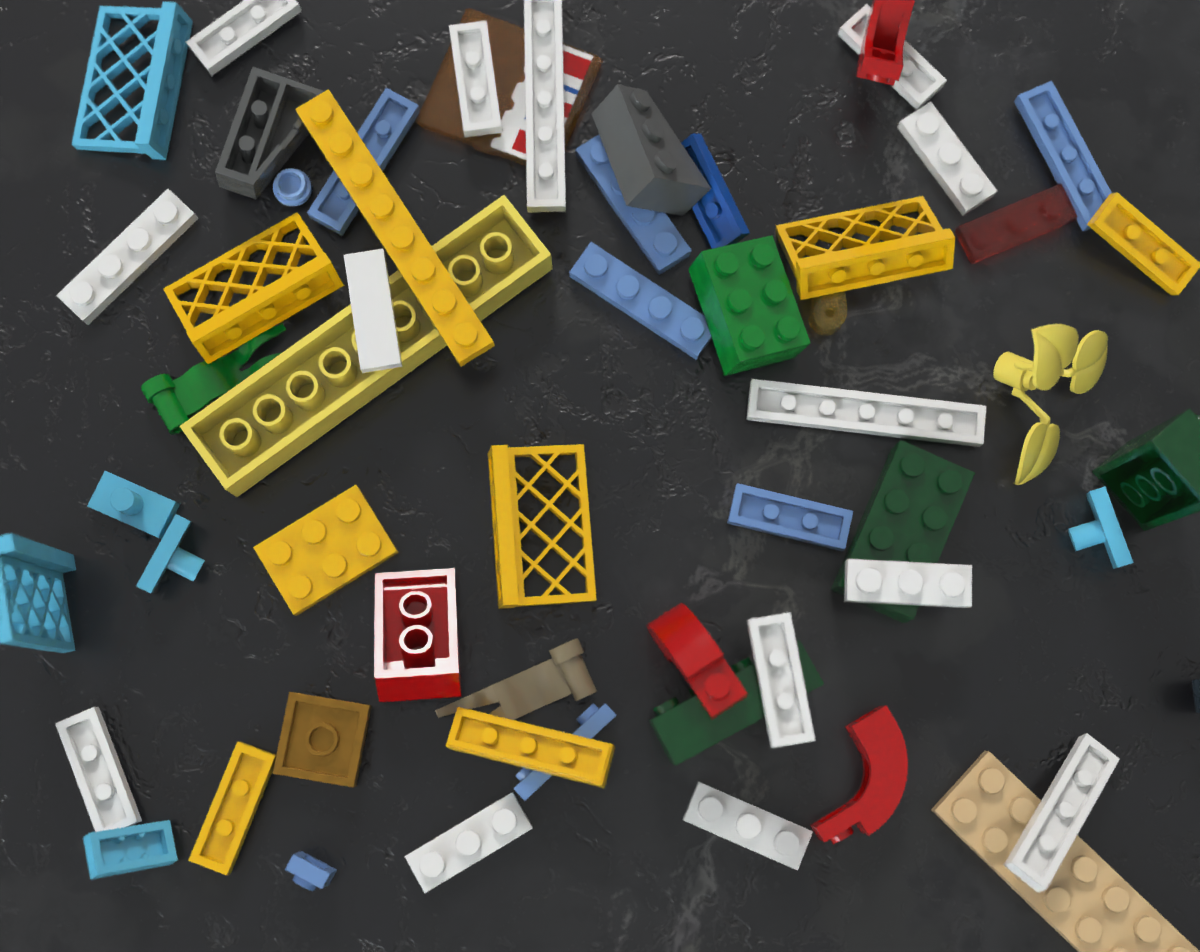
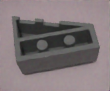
(263, 132)
(647, 154)

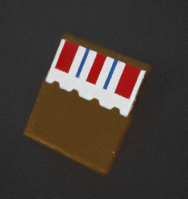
(507, 45)

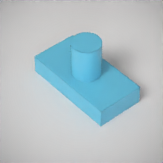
(133, 505)
(1102, 530)
(171, 557)
(129, 849)

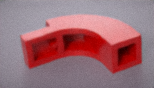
(884, 41)
(698, 659)
(882, 782)

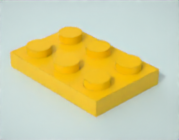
(325, 550)

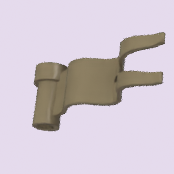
(534, 687)

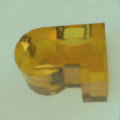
(828, 313)

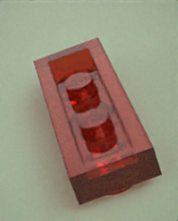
(1016, 223)

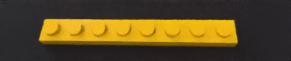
(395, 228)

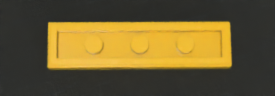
(531, 747)

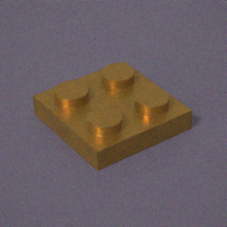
(322, 739)

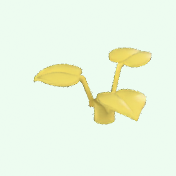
(1054, 350)

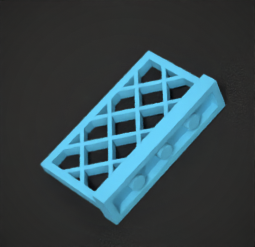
(162, 77)
(34, 595)

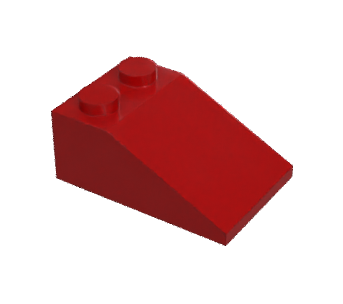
(416, 635)

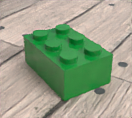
(748, 305)

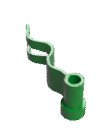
(204, 382)

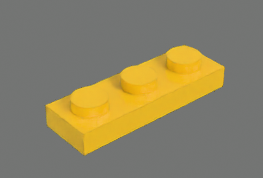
(1144, 244)
(233, 808)

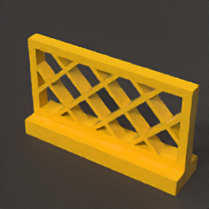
(869, 261)
(263, 305)
(507, 527)

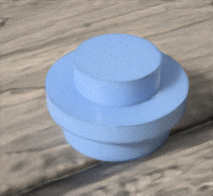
(292, 187)

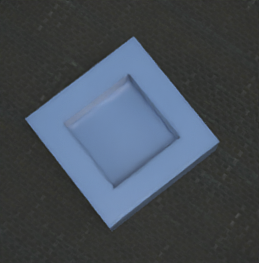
(310, 871)

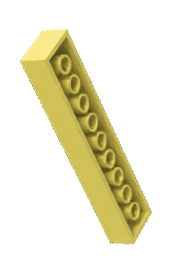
(320, 376)

